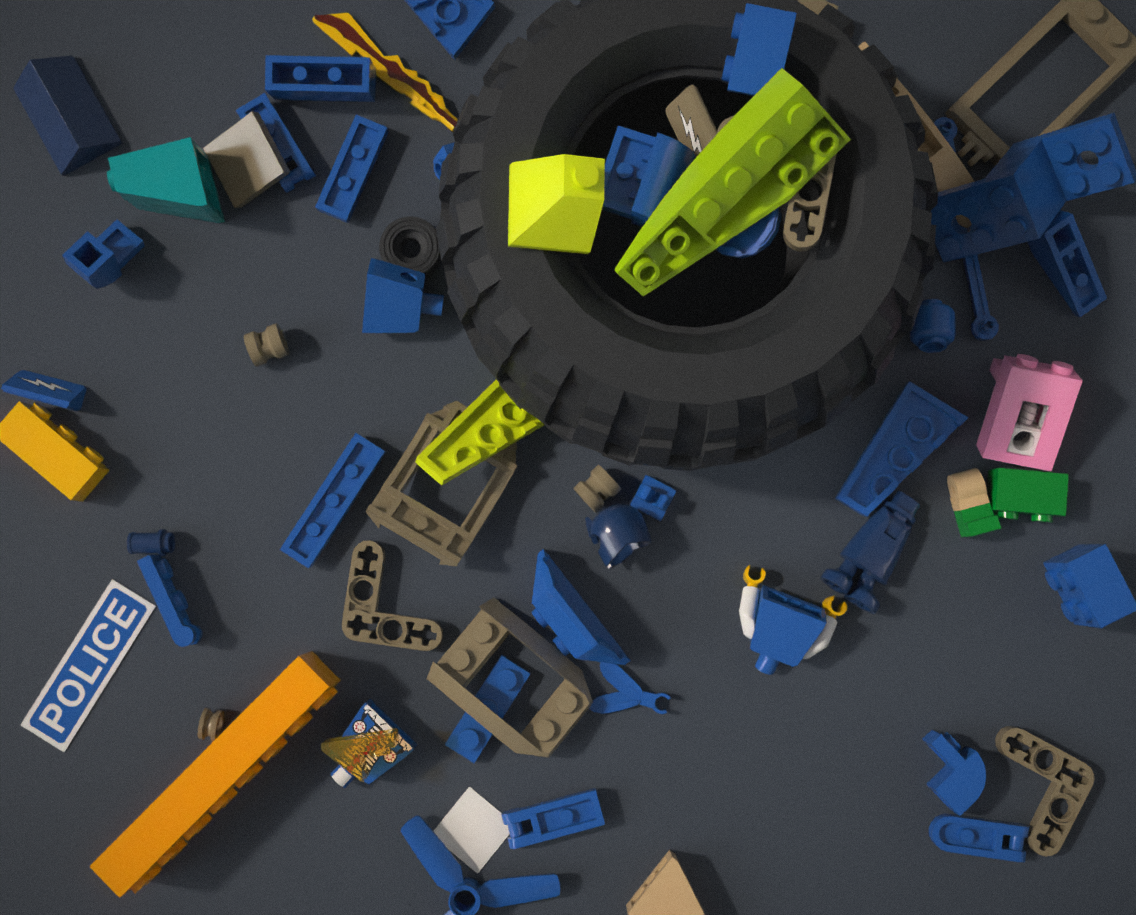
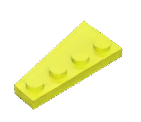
(476, 435)

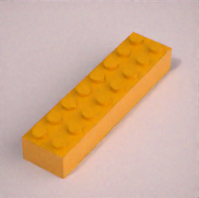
(211, 779)

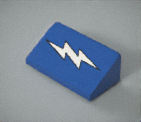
(46, 389)

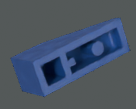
(1068, 264)

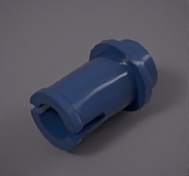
(156, 542)

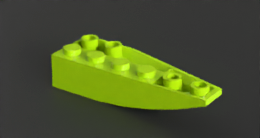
(735, 181)

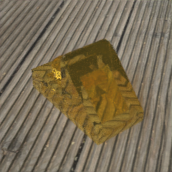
(351, 749)

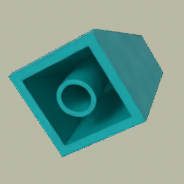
(168, 180)

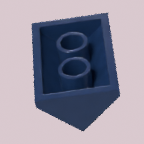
(65, 112)

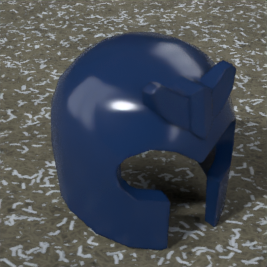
(620, 533)

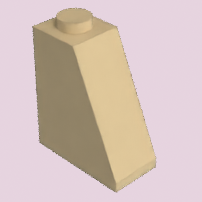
(665, 892)

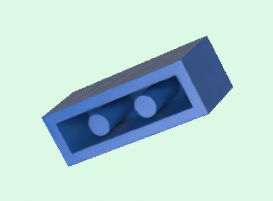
(320, 78)

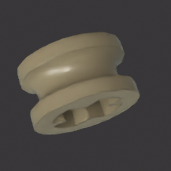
(210, 724)

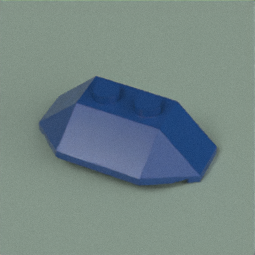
(570, 617)

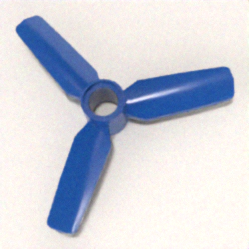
(448, 875)

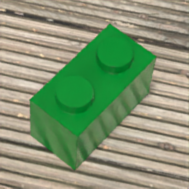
(1028, 493)

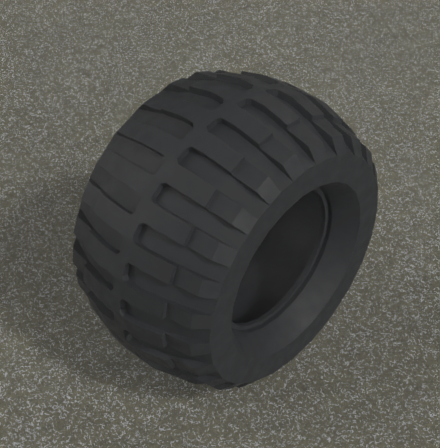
(653, 387)

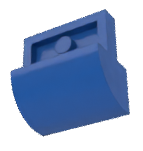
(642, 172)

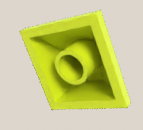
(555, 202)

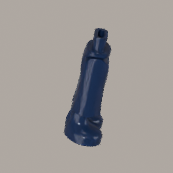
(874, 551)

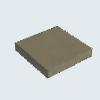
(246, 159)

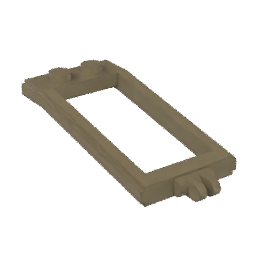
(1090, 22)

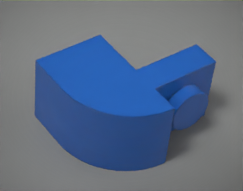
(102, 257)
(961, 778)

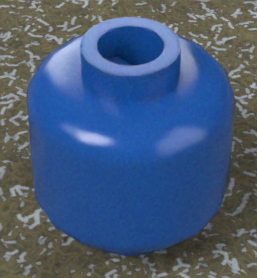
(933, 326)

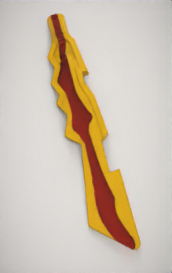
(389, 69)

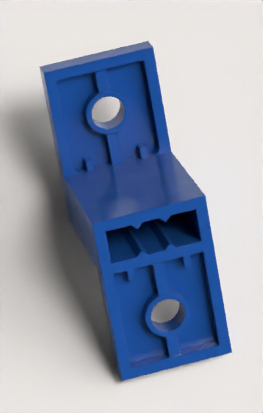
(1031, 188)

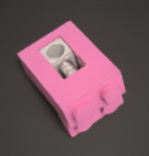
(1021, 380)

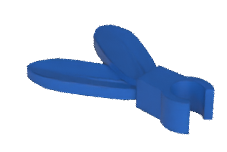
(628, 693)

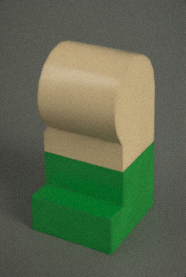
(971, 503)

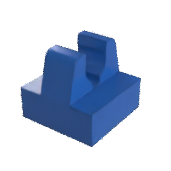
(653, 498)

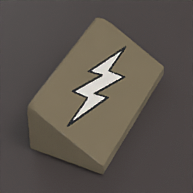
(691, 120)

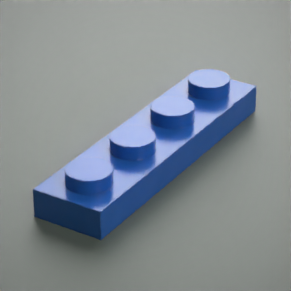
(333, 500)

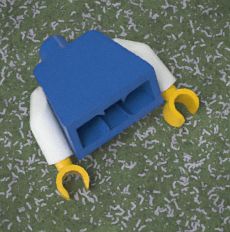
(784, 626)

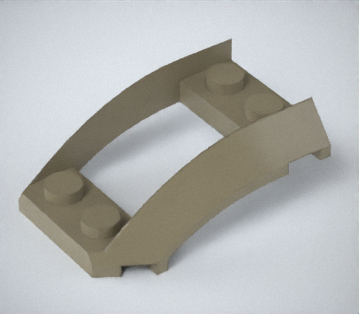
(422, 524)
(475, 648)

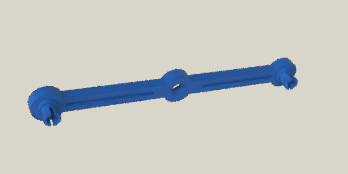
(984, 325)

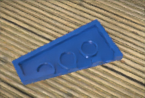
(452, 20)
(902, 441)

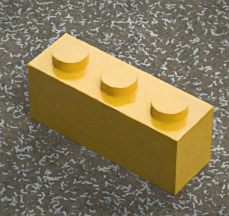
(52, 450)

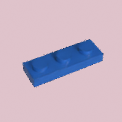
(352, 168)
(497, 694)

